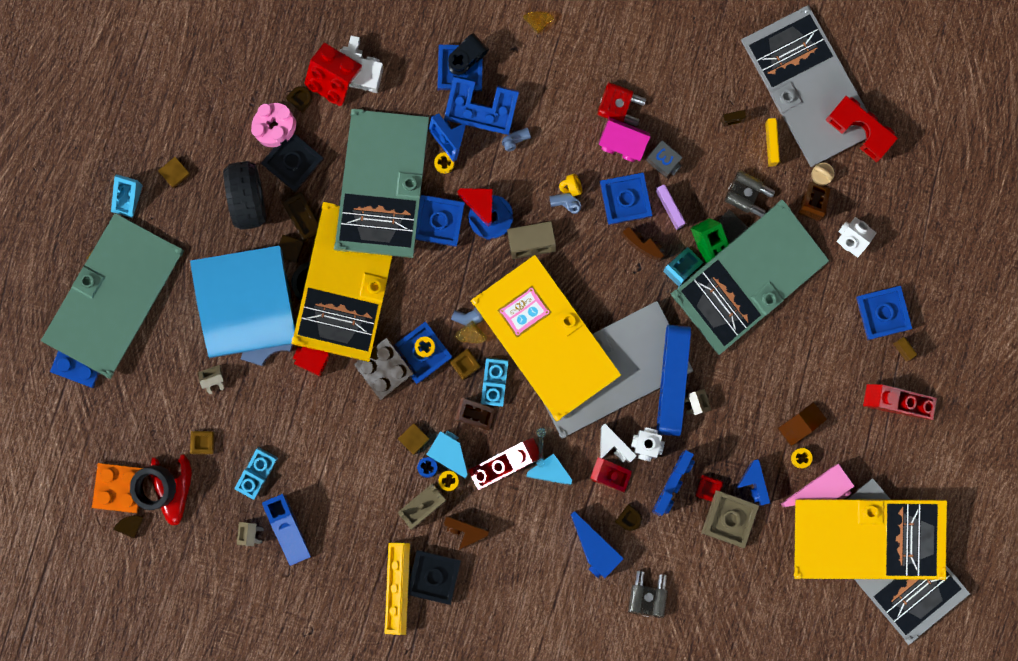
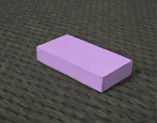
(670, 207)

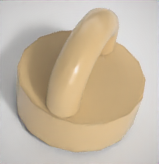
(822, 174)

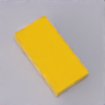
(772, 142)

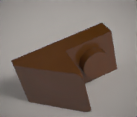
(471, 533)

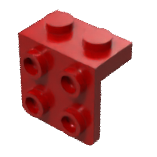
(331, 74)

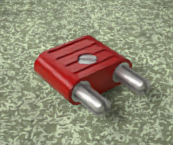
(616, 103)

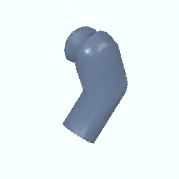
(509, 142)
(567, 200)
(465, 319)

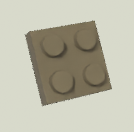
(730, 519)

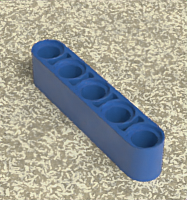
(673, 380)

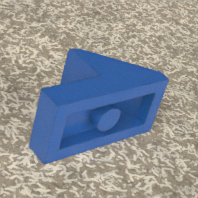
(448, 138)
(755, 476)

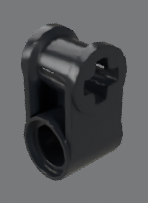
(470, 52)

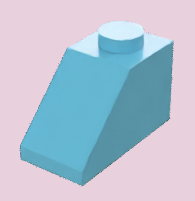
(448, 453)

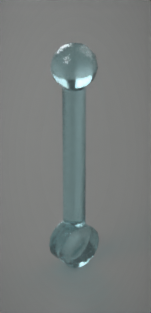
(541, 433)

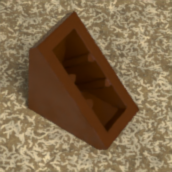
(815, 201)
(474, 414)
(802, 424)

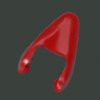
(174, 510)

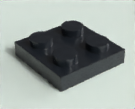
(292, 162)
(433, 577)

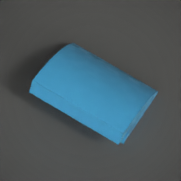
(243, 301)

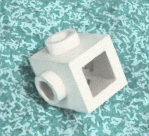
(855, 236)
(639, 447)

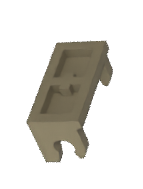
(531, 240)
(421, 506)

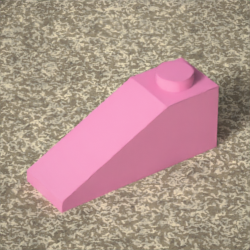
(829, 485)

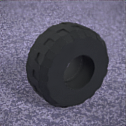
(244, 195)

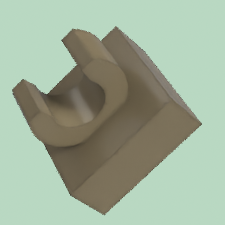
(211, 377)
(698, 402)
(247, 533)

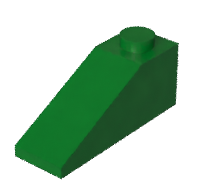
(709, 238)

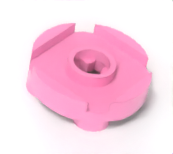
(268, 114)

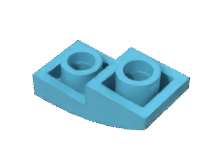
(494, 382)
(256, 473)

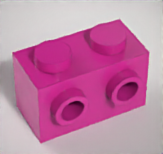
(624, 139)

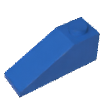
(596, 550)

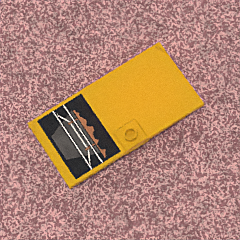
(340, 295)
(870, 539)

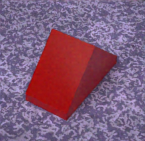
(479, 201)

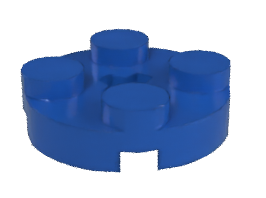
(498, 228)

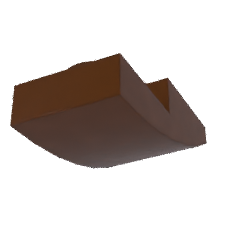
(649, 248)

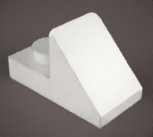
(609, 440)

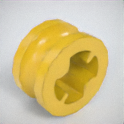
(439, 167)
(426, 340)
(800, 451)
(452, 486)

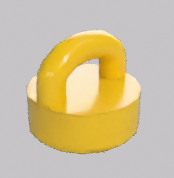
(573, 183)

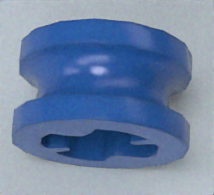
(421, 470)

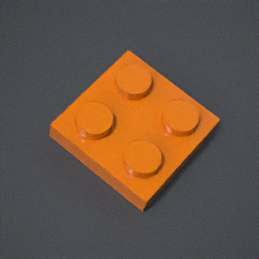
(113, 488)

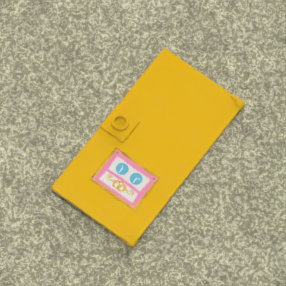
(546, 338)

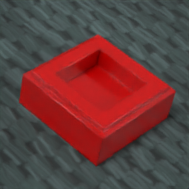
(707, 488)

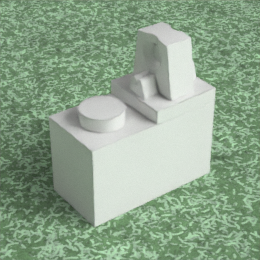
(371, 71)

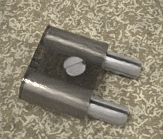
(744, 192)
(648, 600)

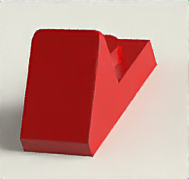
(610, 475)

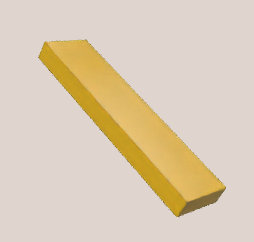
(397, 588)

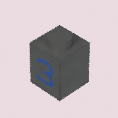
(665, 159)

